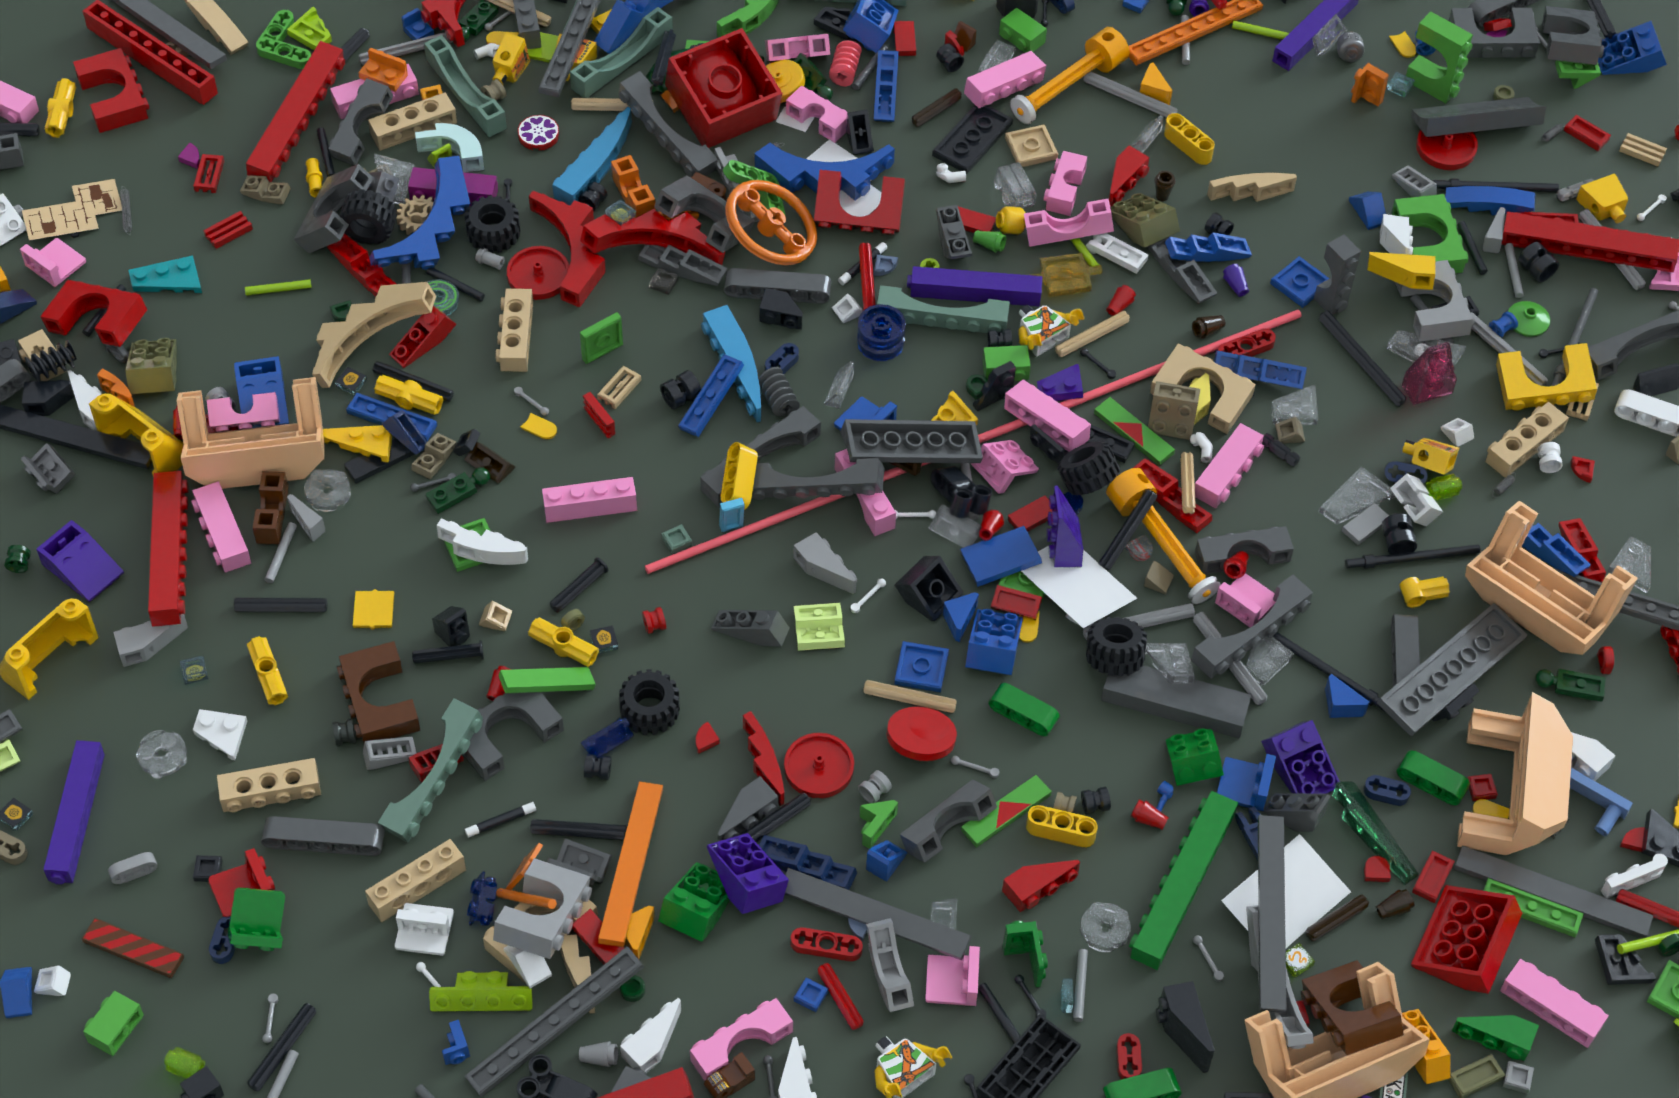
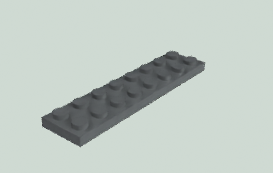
(1452, 669)

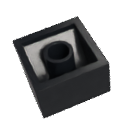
(928, 586)

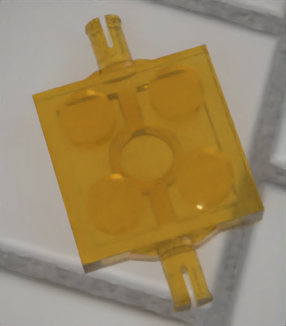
(1067, 274)

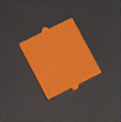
(519, 874)

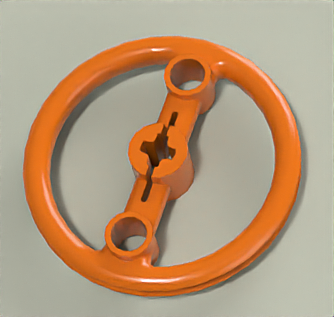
(771, 222)

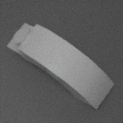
(887, 966)

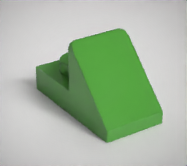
(1578, 72)
(878, 818)

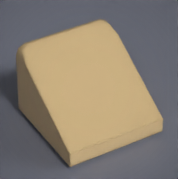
(495, 616)

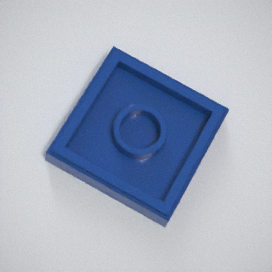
(1298, 281)
(921, 666)

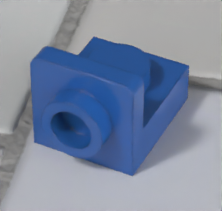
(415, 26)
(459, 1049)

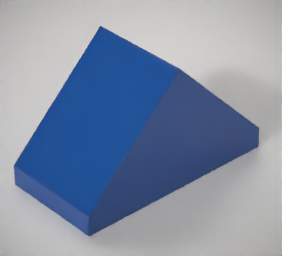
(1369, 208)
(959, 613)
(1343, 700)
(884, 859)
(17, 992)

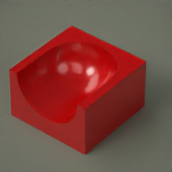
(723, 88)

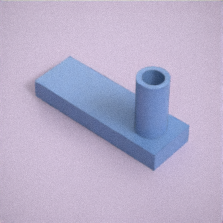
(1615, 805)

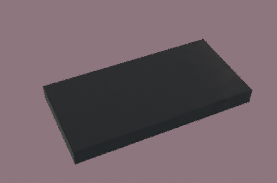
(972, 137)

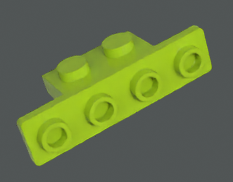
(481, 993)

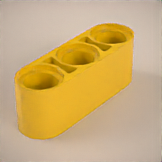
(1189, 138)
(739, 473)
(1070, 835)

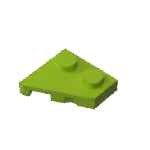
(310, 30)

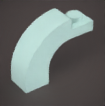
(461, 141)

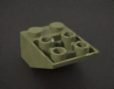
(1145, 219)
(152, 366)

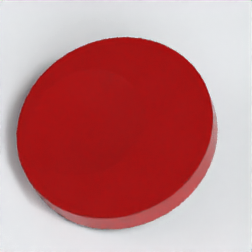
(1447, 151)
(538, 269)
(921, 733)
(819, 765)

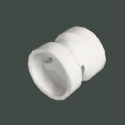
(1549, 457)

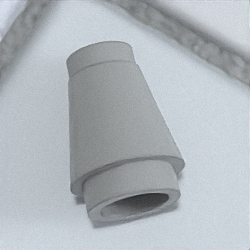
(599, 1054)

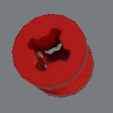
(654, 620)

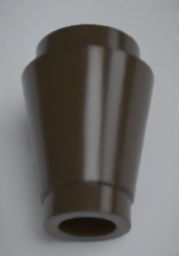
(1164, 184)
(1207, 325)
(1396, 904)

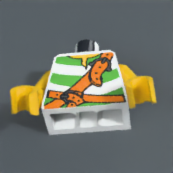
(1045, 327)
(905, 1066)

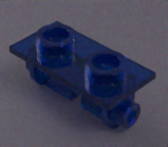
(608, 738)
(478, 908)

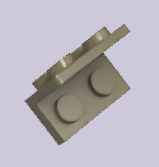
(1173, 410)

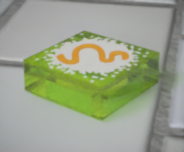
(1298, 960)

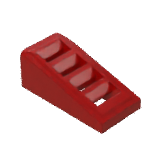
(425, 756)

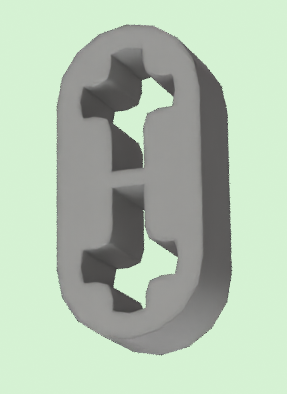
(132, 868)

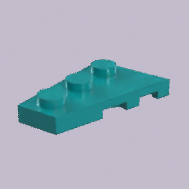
(169, 275)

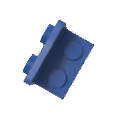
(866, 410)
(1247, 781)

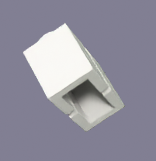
(1413, 493)

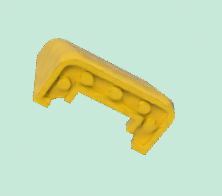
(122, 419)
(67, 623)

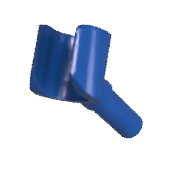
(1166, 791)

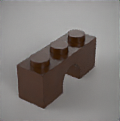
(270, 516)

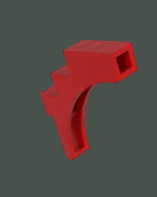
(445, 16)
(650, 229)
(585, 266)

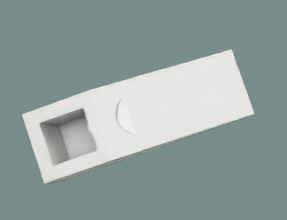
(1396, 234)
(84, 395)
(1590, 757)
(649, 1043)
(795, 1077)

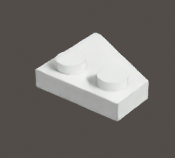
(221, 730)

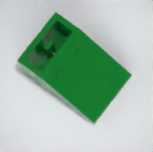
(695, 902)

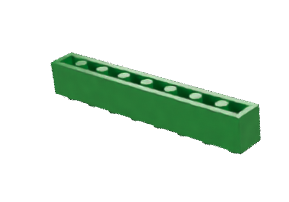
(1183, 881)

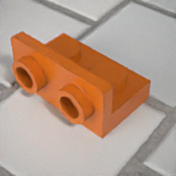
(384, 69)
(1369, 84)

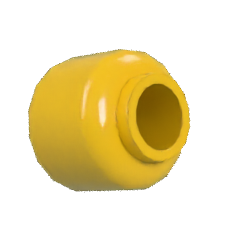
(1011, 220)

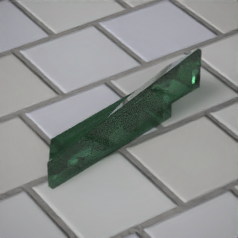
(1370, 828)

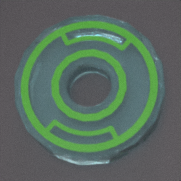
(448, 293)

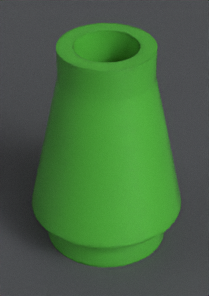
(990, 239)

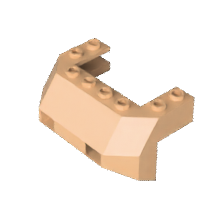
(241, 455)
(1540, 595)
(1539, 777)
(1323, 1068)

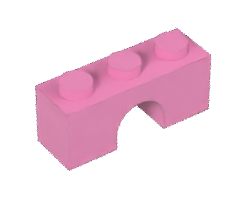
(791, 47)
(807, 104)
(1061, 195)
(263, 412)

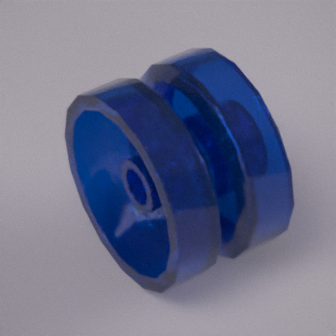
(881, 332)

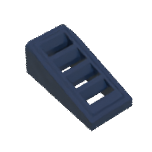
(405, 431)

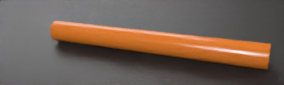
(526, 898)

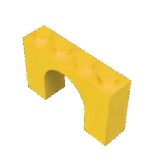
(1522, 393)

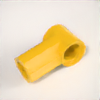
(1418, 591)

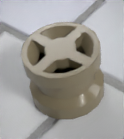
(494, 90)
(1065, 803)

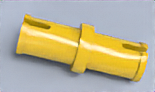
(313, 176)

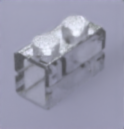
(1015, 186)

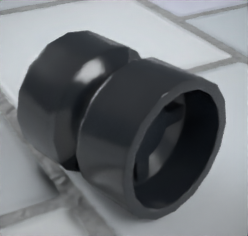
(1538, 261)
(681, 389)
(1399, 534)

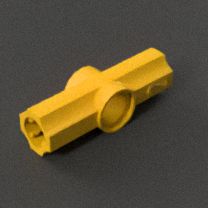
(60, 108)
(408, 394)
(574, 647)
(270, 680)

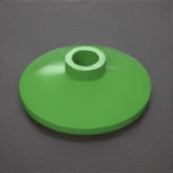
(1531, 318)

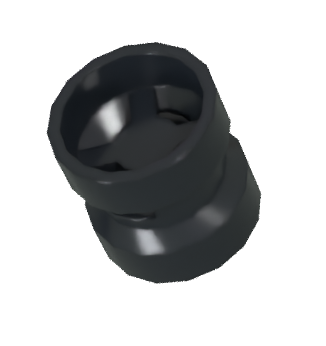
(951, 59)
(594, 194)
(1218, 225)
(999, 339)
(597, 766)
(1095, 800)

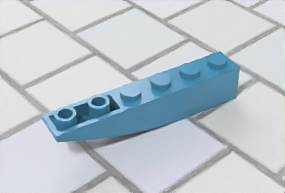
(594, 161)
(729, 339)

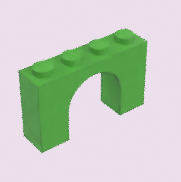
(1454, 45)
(1434, 213)

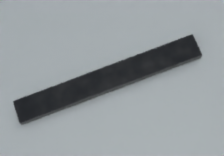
(74, 437)

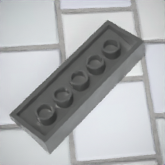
(1478, 116)
(912, 441)
(1189, 703)

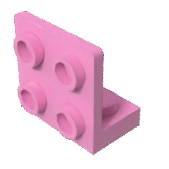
(52, 262)
(1002, 463)
(1245, 599)
(953, 979)

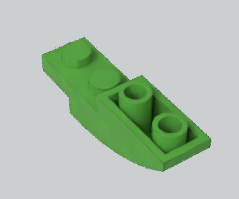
(748, 17)

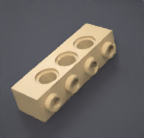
(402, 123)
(516, 330)
(1522, 442)
(256, 780)
(415, 880)

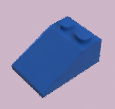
(871, 23)

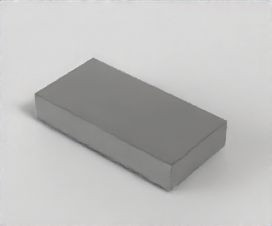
(1365, 524)

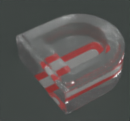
(1140, 548)

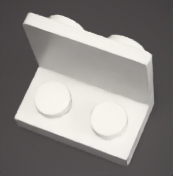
(10, 222)

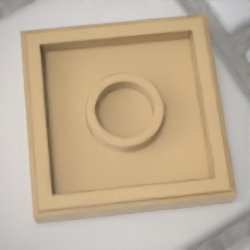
(1031, 145)

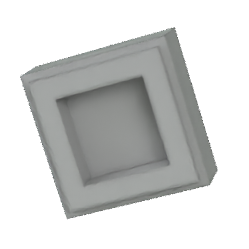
(1518, 1077)

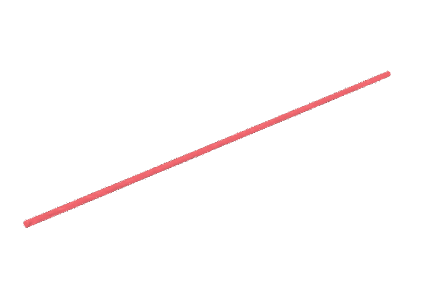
(988, 435)

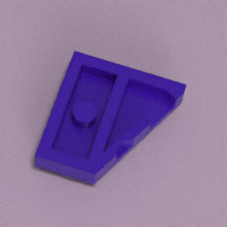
(1063, 384)

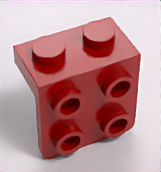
(245, 876)

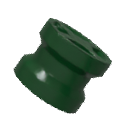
(17, 558)

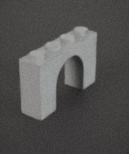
(1445, 321)
(544, 932)

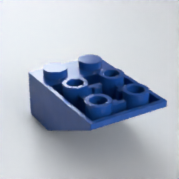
(1632, 51)
(261, 377)
(994, 641)

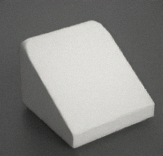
(847, 309)
(1458, 431)
(52, 981)

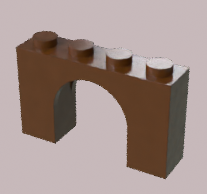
(373, 721)
(1349, 1029)

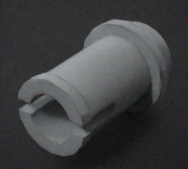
(489, 258)

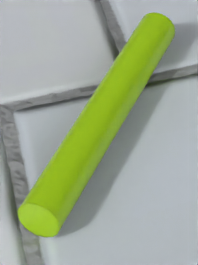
(1259, 30)
(1086, 254)
(278, 287)
(1644, 942)

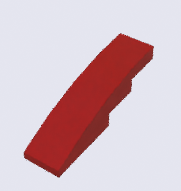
(357, 262)
(1170, 497)
(1579, 538)
(765, 761)

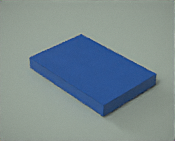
(1001, 556)

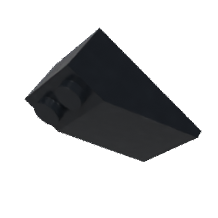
(1185, 1023)

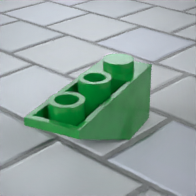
(1503, 1033)

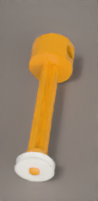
(1103, 52)
(1124, 494)

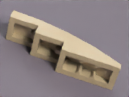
(218, 23)
(1258, 185)
(577, 967)

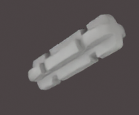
(1571, 191)

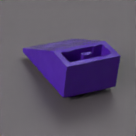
(1064, 533)
(79, 561)
(1302, 759)
(747, 873)

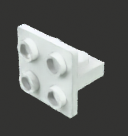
(423, 929)

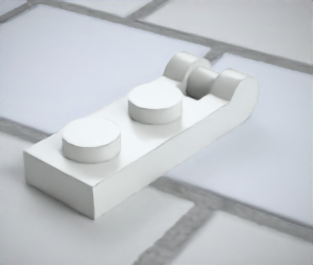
(1117, 251)
(1634, 876)

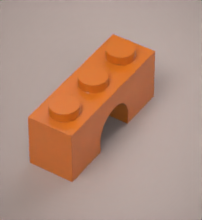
(627, 179)

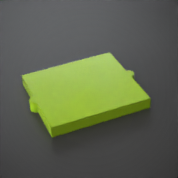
(547, 50)

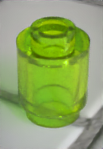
(1444, 486)
(183, 1062)

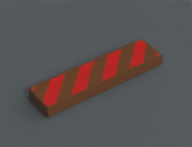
(133, 948)

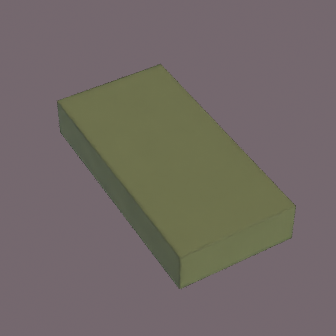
(1476, 1076)

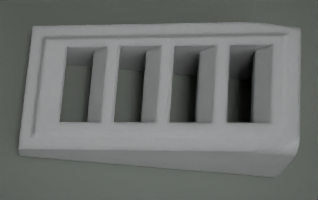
(1427, 187)
(1494, 235)
(307, 518)
(377, 746)

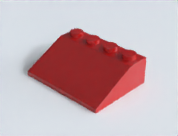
(1468, 937)

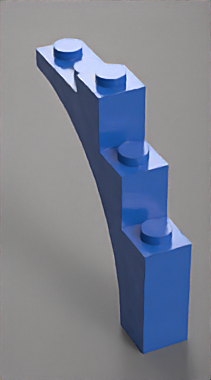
(623, 21)
(794, 171)
(421, 246)

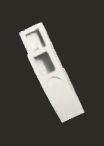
(488, 548)

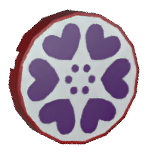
(538, 132)

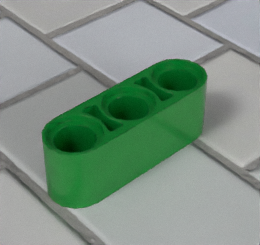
(1024, 709)
(1433, 777)
(1153, 1084)

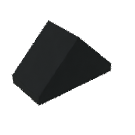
(859, 131)

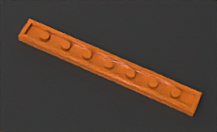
(1191, 29)
(630, 864)

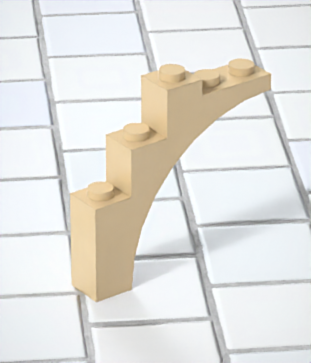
(364, 320)

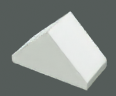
(529, 965)

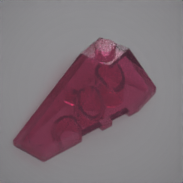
(1430, 375)

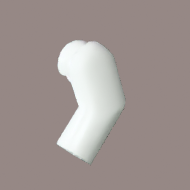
(487, 50)
(948, 176)
(1206, 446)

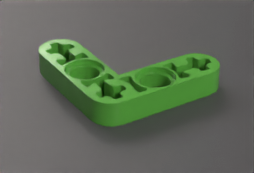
(270, 46)
(740, 172)

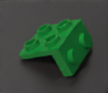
(1194, 756)
(256, 919)
(1025, 938)

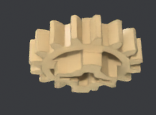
(413, 213)

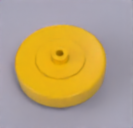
(787, 75)

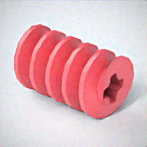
(845, 63)

